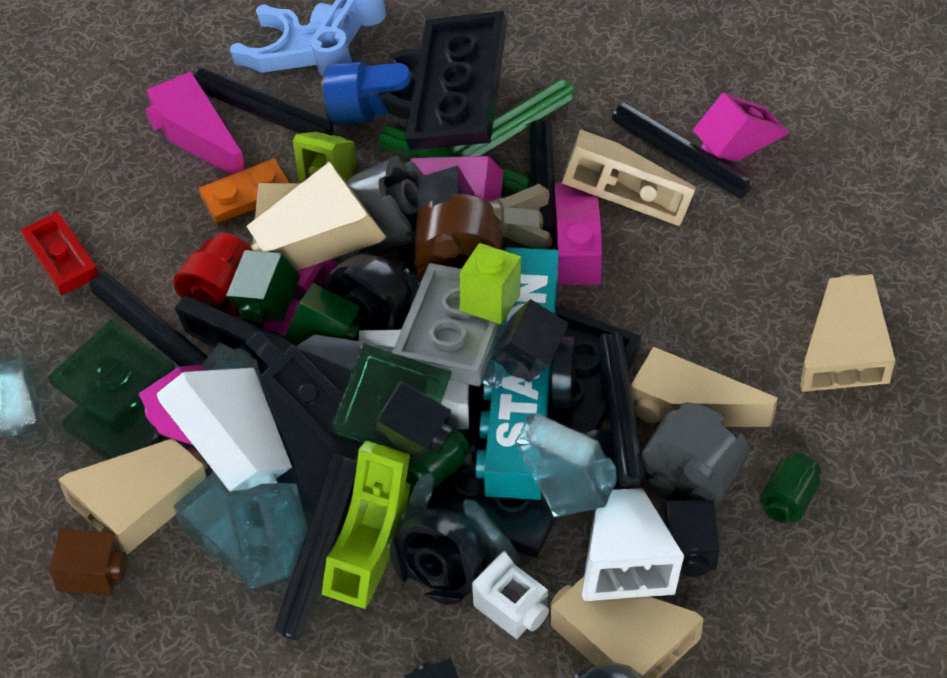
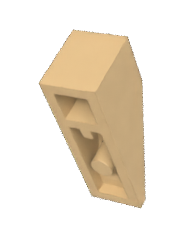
(626, 178)
(670, 381)

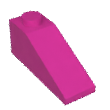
(192, 122)
(578, 236)

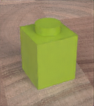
(490, 283)

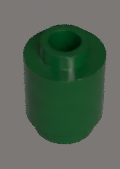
(441, 464)
(791, 488)

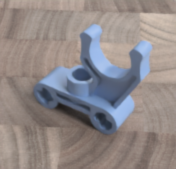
(318, 43)

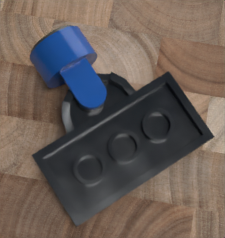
(441, 88)

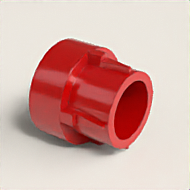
(211, 270)

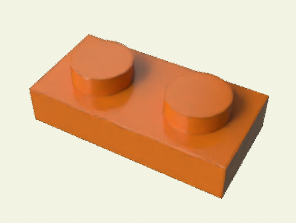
(238, 192)

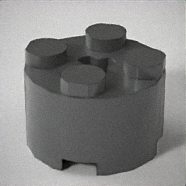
(391, 199)
(694, 455)

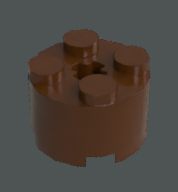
(452, 231)

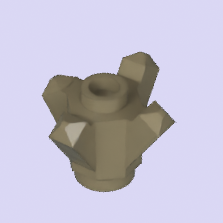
(522, 219)

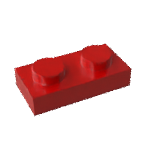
(59, 253)

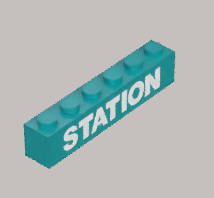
(502, 462)

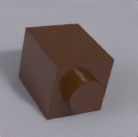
(87, 561)

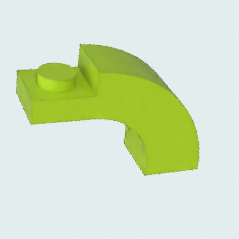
(371, 523)

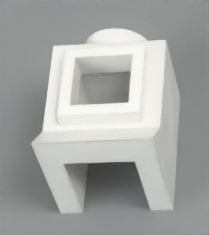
(510, 597)

